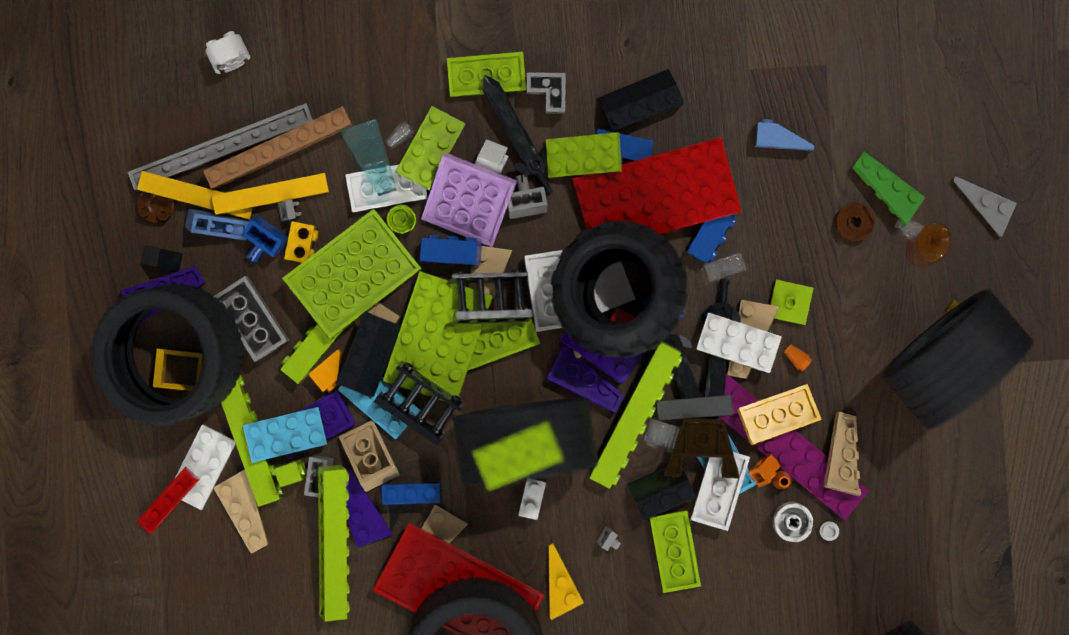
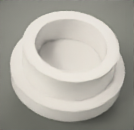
(829, 531)

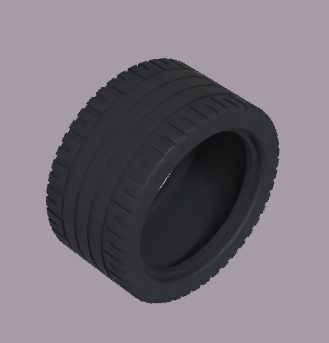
(958, 359)
(115, 362)
(568, 420)
(476, 597)

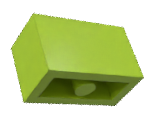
(290, 472)

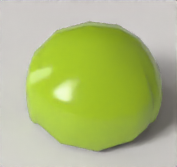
(401, 219)

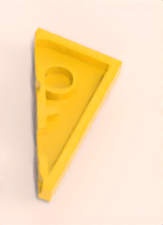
(562, 589)

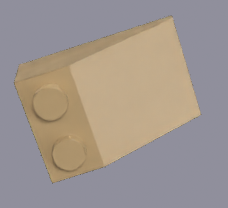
(369, 456)

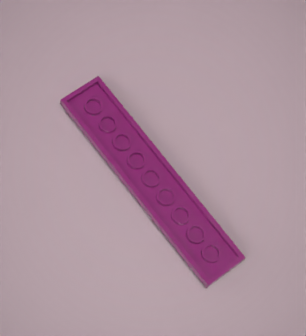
(794, 455)

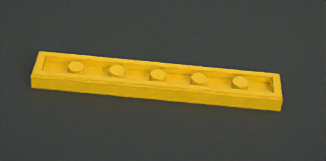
(183, 192)
(270, 193)

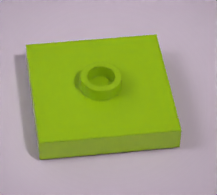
(793, 301)

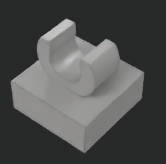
(286, 210)
(607, 539)

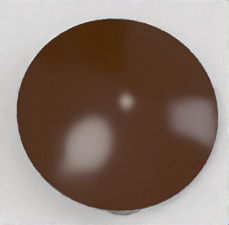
(155, 207)

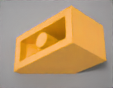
(327, 372)

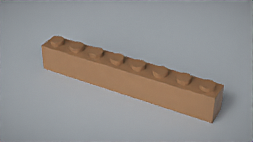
(278, 148)

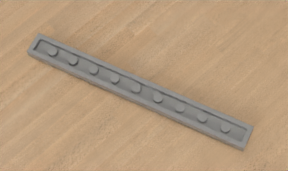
(225, 144)

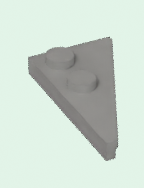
(994, 208)

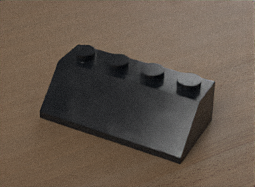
(641, 100)
(369, 354)

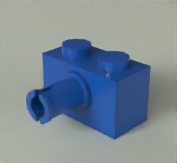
(264, 237)

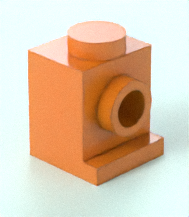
(764, 470)

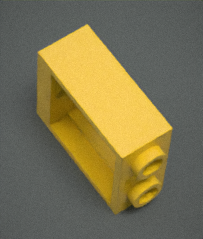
(160, 368)

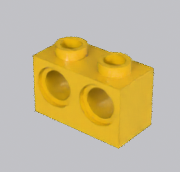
(295, 242)

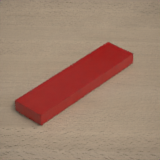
(168, 500)

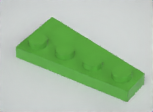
(896, 193)

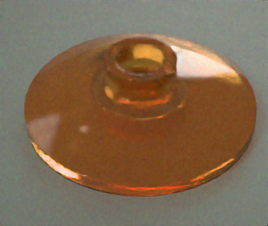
(940, 242)

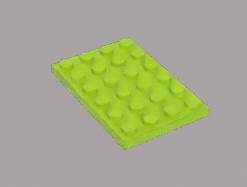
(351, 274)
(431, 339)

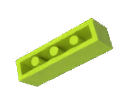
(307, 353)

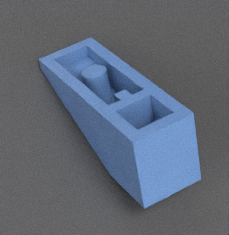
(775, 136)
(215, 225)

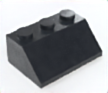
(660, 493)

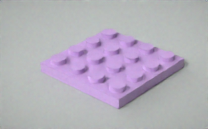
(468, 199)

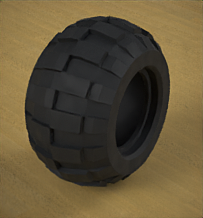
(584, 262)

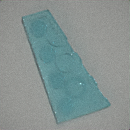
(369, 149)

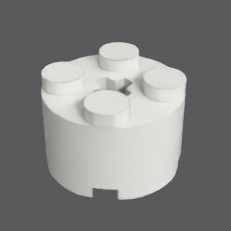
(227, 52)
(803, 523)

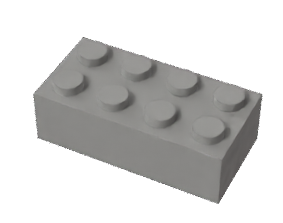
(256, 323)

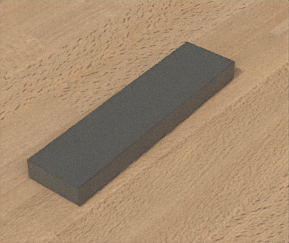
(695, 407)

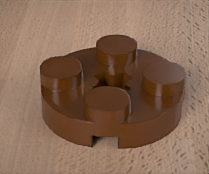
(857, 211)

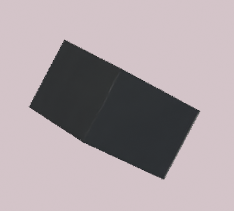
(162, 258)

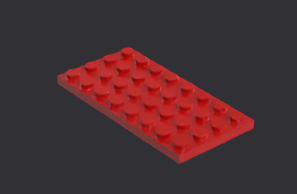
(663, 189)
(426, 563)

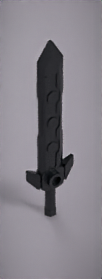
(531, 161)
(717, 366)
(683, 374)

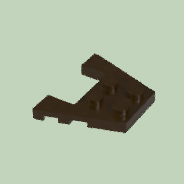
(703, 439)

